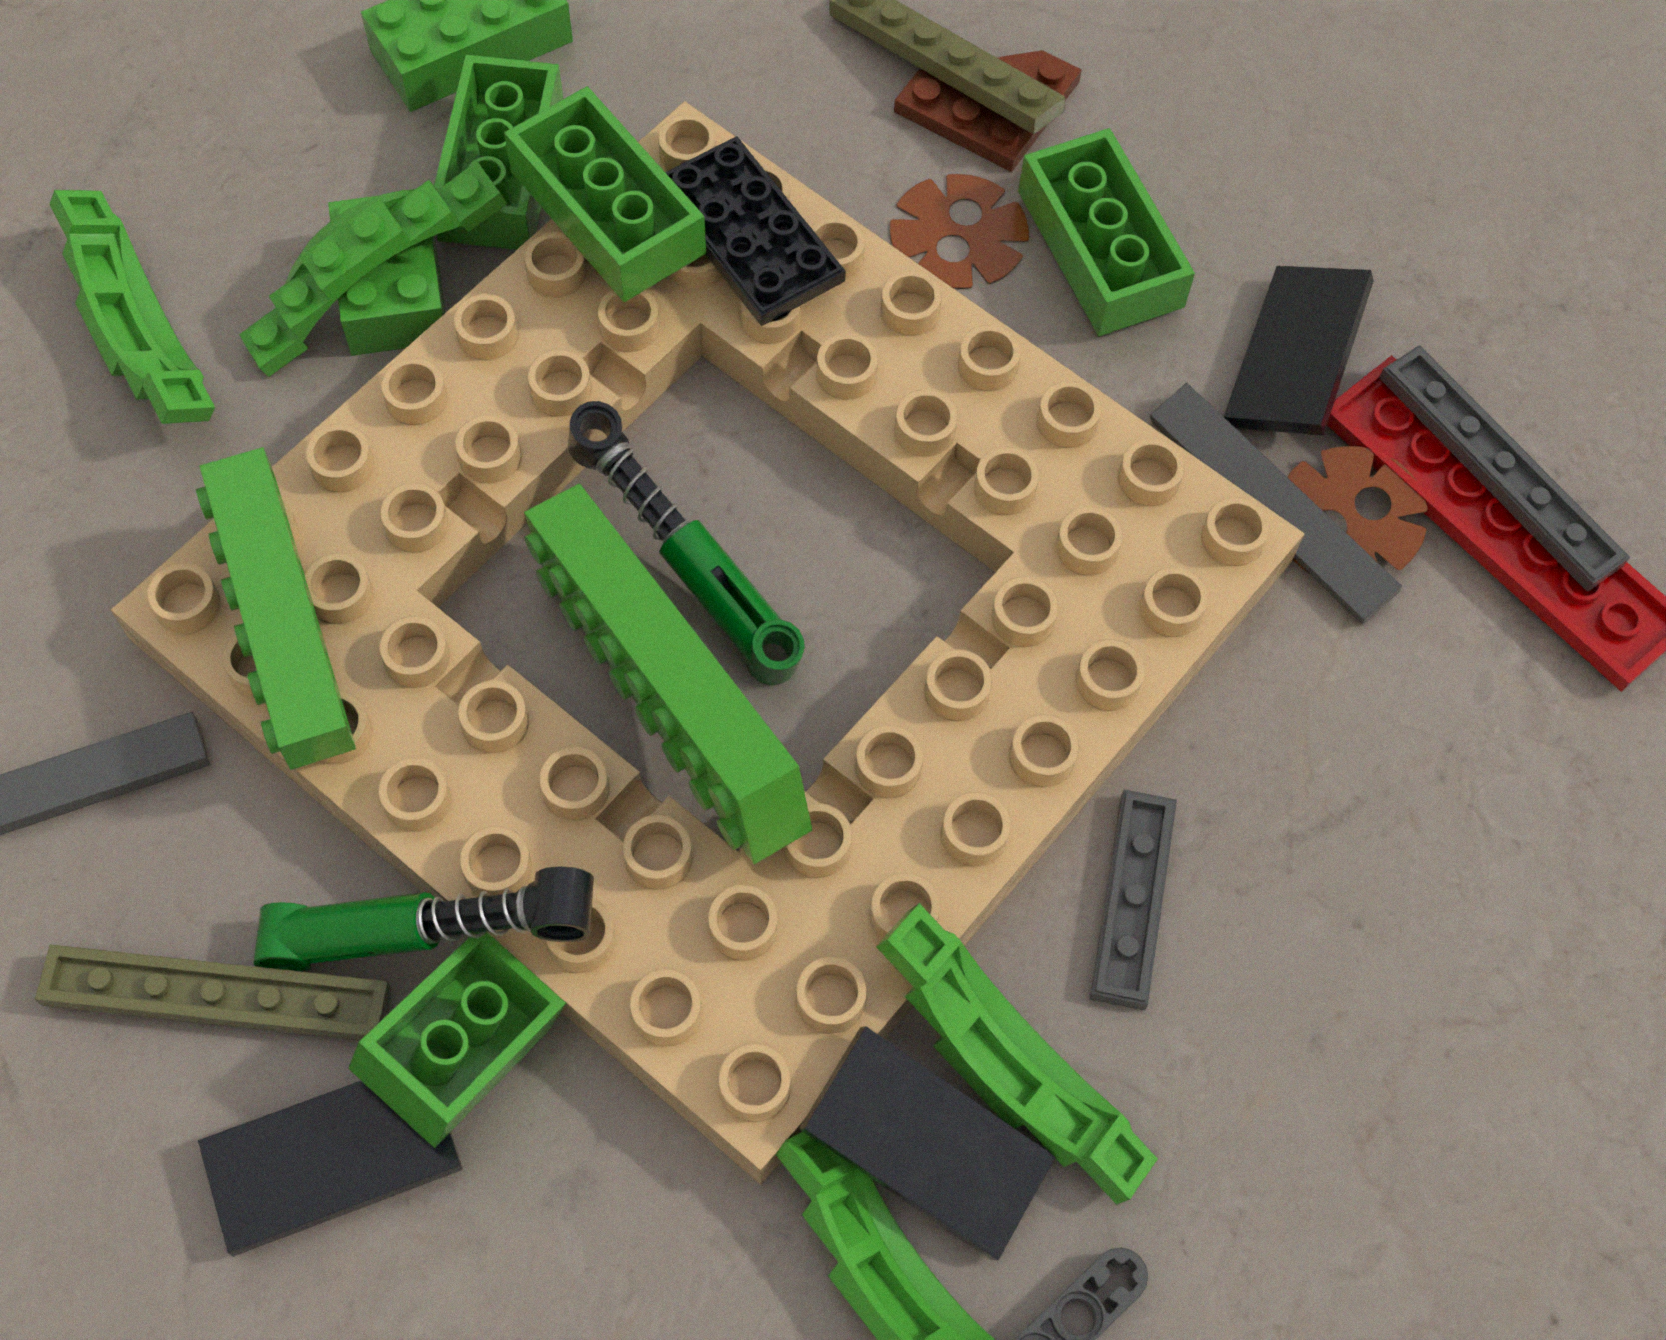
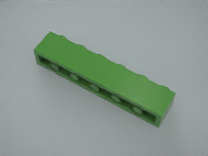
(276, 610)

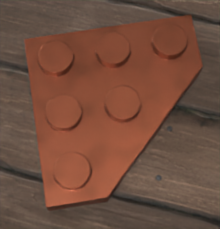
(973, 125)

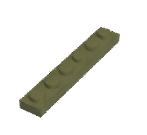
(953, 60)
(211, 992)

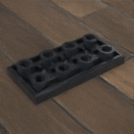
(756, 232)
(1299, 349)
(928, 1143)
(315, 1165)

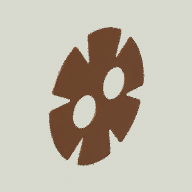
(984, 237)
(1348, 474)

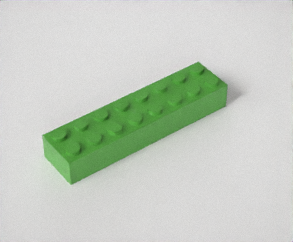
(670, 675)

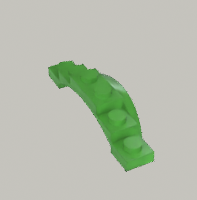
(356, 245)
(124, 310)
(1010, 1060)
(876, 1261)

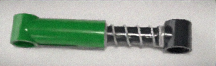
(688, 548)
(295, 935)

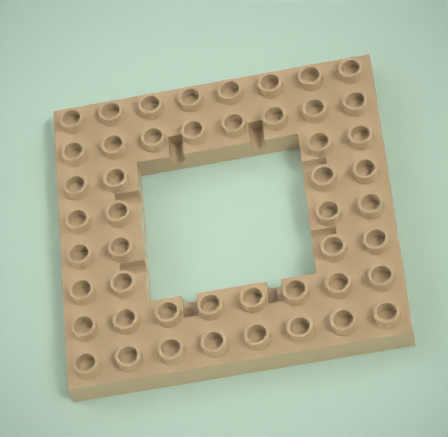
(699, 968)

